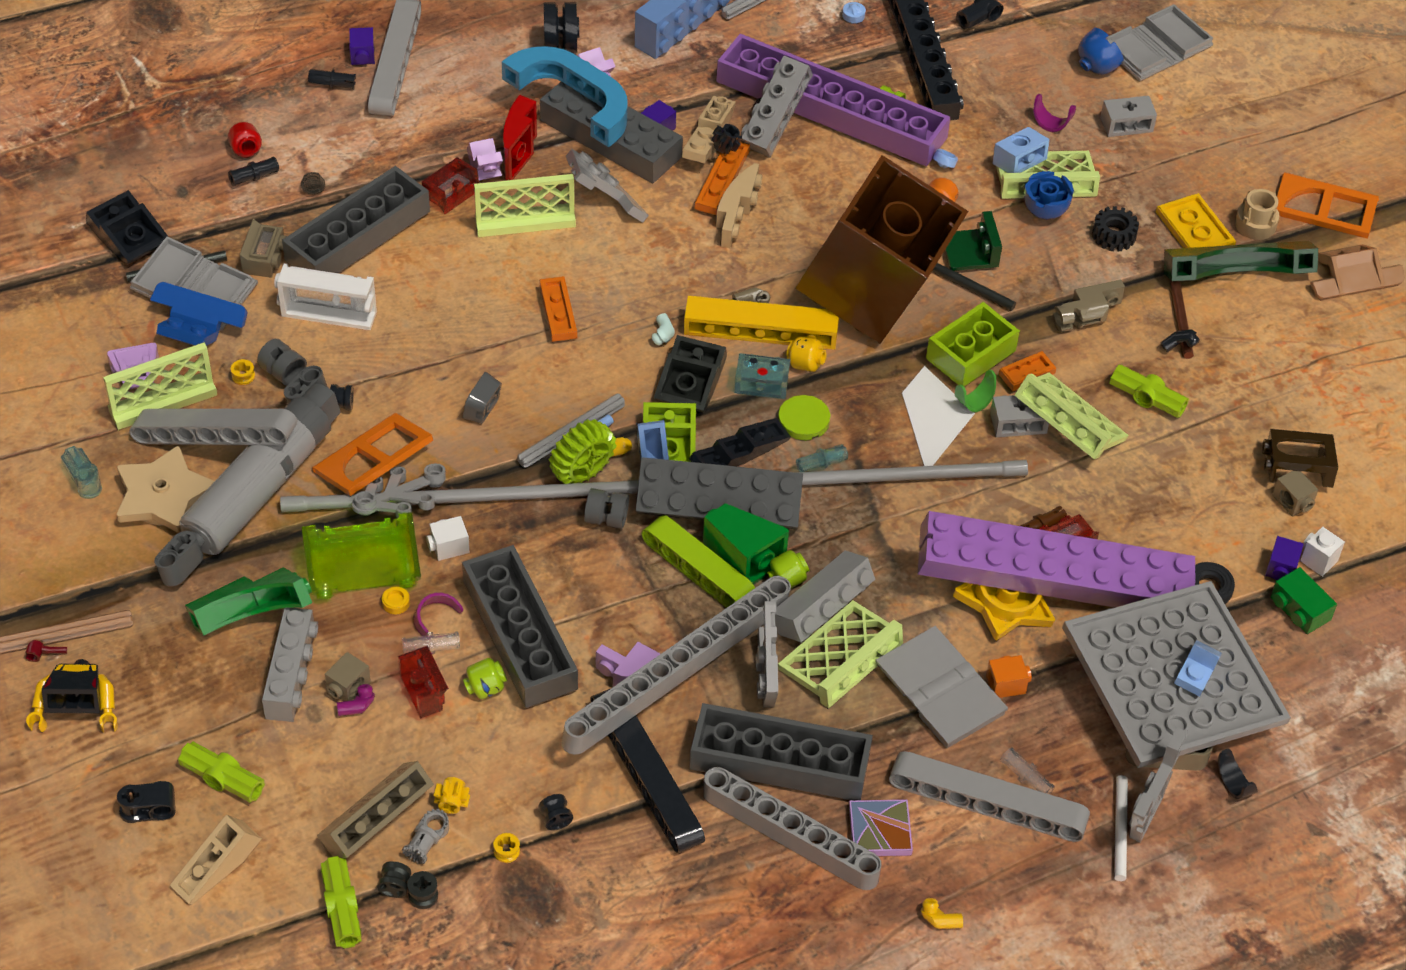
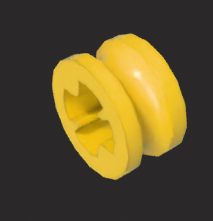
(242, 365)
(506, 856)

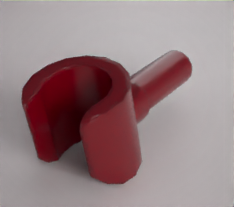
(37, 648)

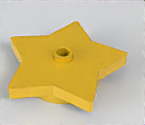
(1005, 608)

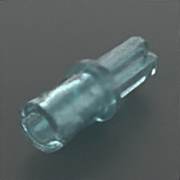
(822, 458)

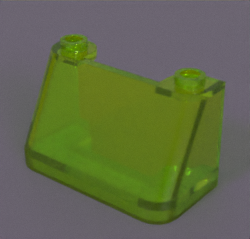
(361, 556)

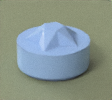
(853, 12)
(945, 158)

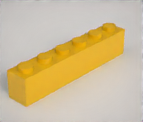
(758, 321)

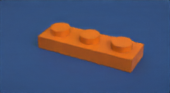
(558, 308)

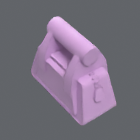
(132, 356)

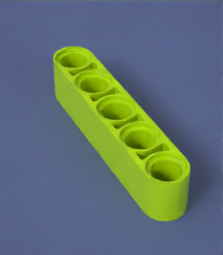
(696, 561)

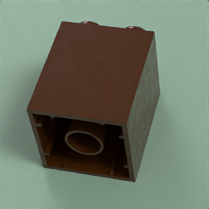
(882, 249)

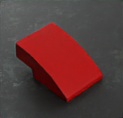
(518, 135)

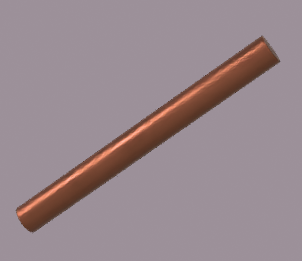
(1181, 315)

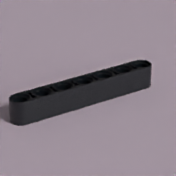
(656, 784)

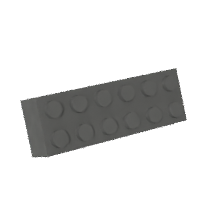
(643, 148)
(358, 223)
(694, 489)
(520, 626)
(781, 751)

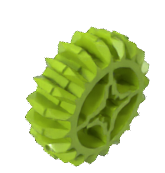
(582, 452)

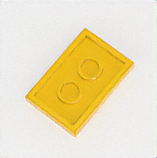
(1194, 223)

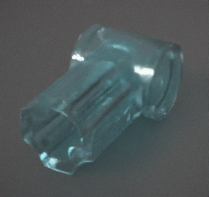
(82, 472)

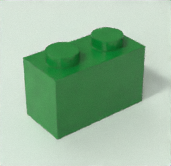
(1303, 600)

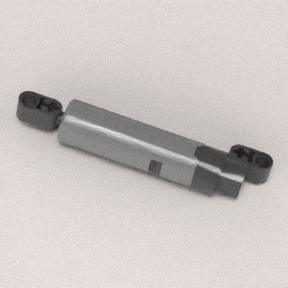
(250, 480)

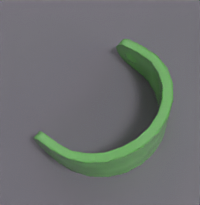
(981, 396)

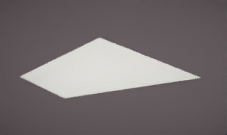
(934, 415)

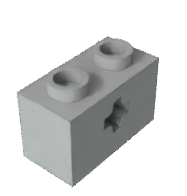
(1128, 116)
(1015, 418)

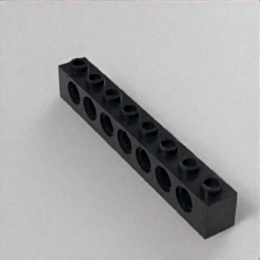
(927, 57)

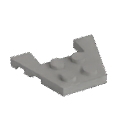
(598, 176)
(766, 657)
(1156, 786)

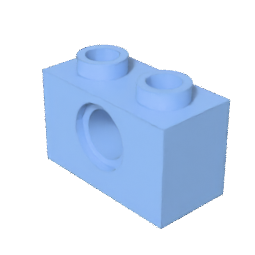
(1021, 151)

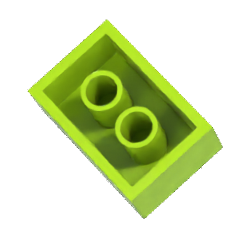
(972, 344)

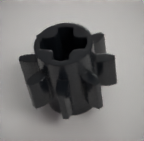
(726, 138)

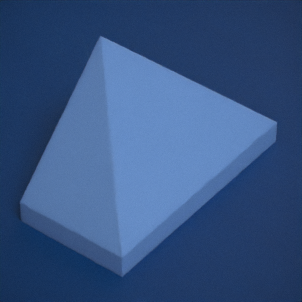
(652, 440)

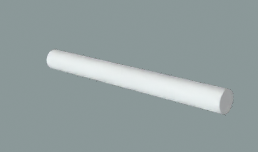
(1121, 828)

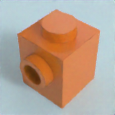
(1008, 676)

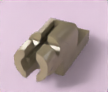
(1088, 306)

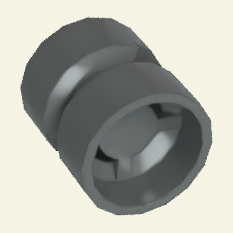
(281, 361)
(597, 508)

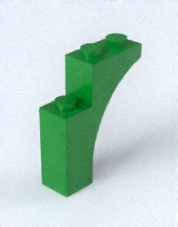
(247, 598)

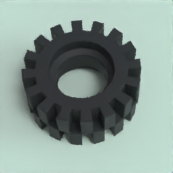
(1112, 238)

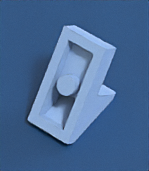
(1198, 668)

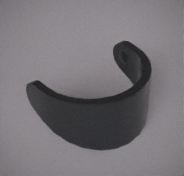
(1232, 776)

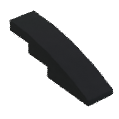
(745, 445)

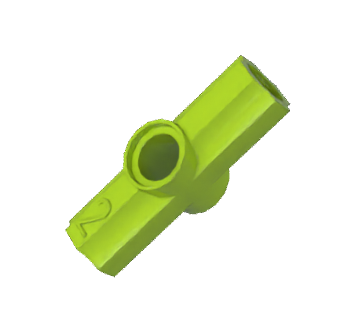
(1149, 391)
(221, 771)
(341, 902)

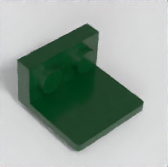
(975, 247)

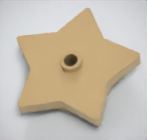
(160, 490)

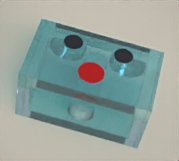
(762, 376)

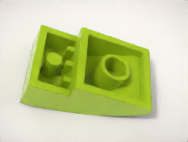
(679, 426)

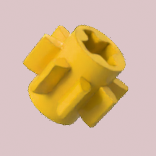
(451, 795)

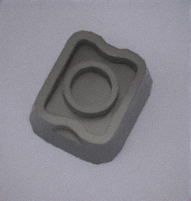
(482, 399)

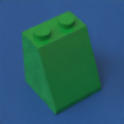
(744, 540)

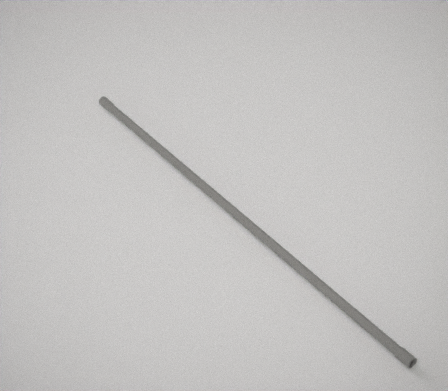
(1004, 468)

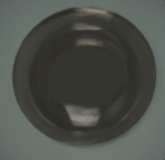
(312, 183)

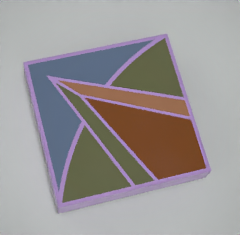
(881, 826)

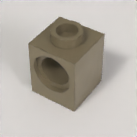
(1295, 492)
(346, 677)

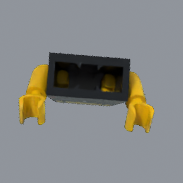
(73, 690)

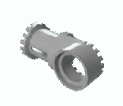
(425, 836)

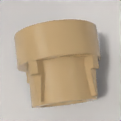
(1258, 214)

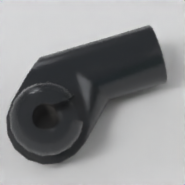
(1179, 336)

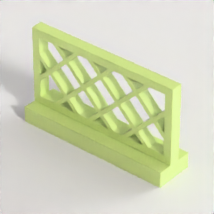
(1083, 176)
(525, 217)
(176, 395)
(1070, 414)
(858, 662)

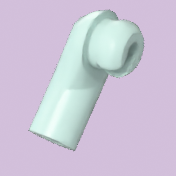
(665, 330)

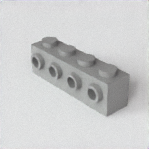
(776, 106)
(823, 596)
(289, 664)

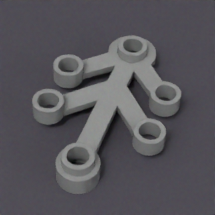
(368, 502)

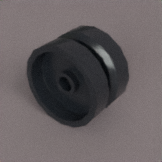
(561, 27)

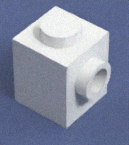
(448, 538)
(1322, 551)

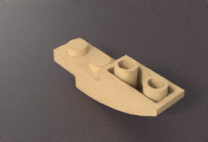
(716, 113)
(736, 202)

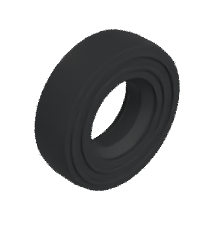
(1218, 573)

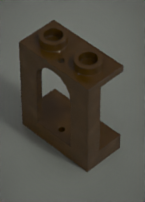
(1325, 463)

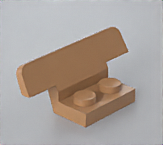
(1355, 271)

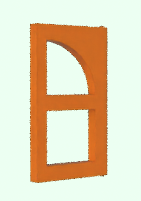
(1295, 185)
(333, 467)

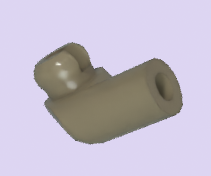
(752, 294)

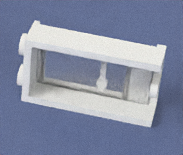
(326, 297)

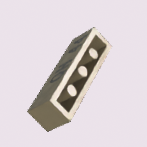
(375, 810)

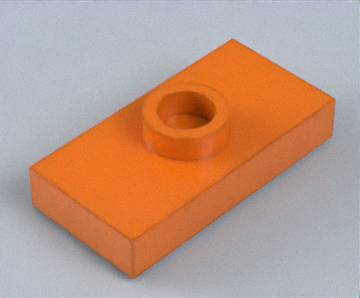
(1015, 373)

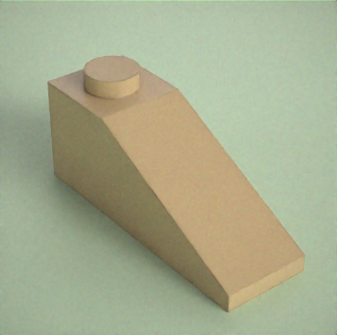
(216, 858)

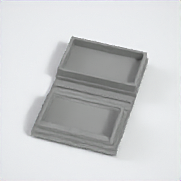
(1160, 42)
(188, 269)
(942, 686)

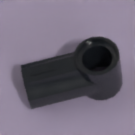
(978, 12)

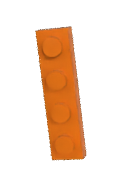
(721, 176)

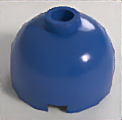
(1098, 53)
(1048, 195)

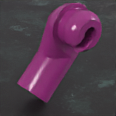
(360, 702)

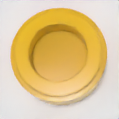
(395, 600)

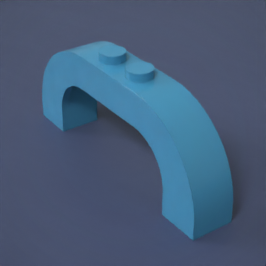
(580, 75)

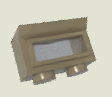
(262, 250)

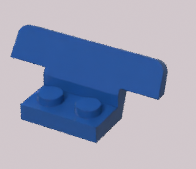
(194, 315)

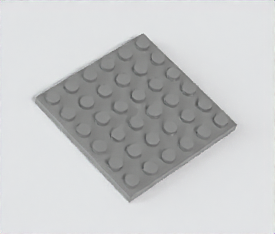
(1137, 655)

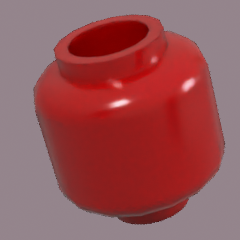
(244, 139)

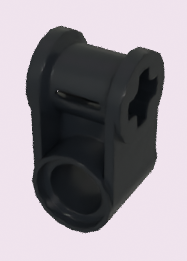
(149, 802)

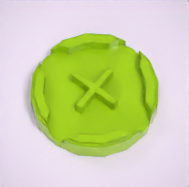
(804, 417)

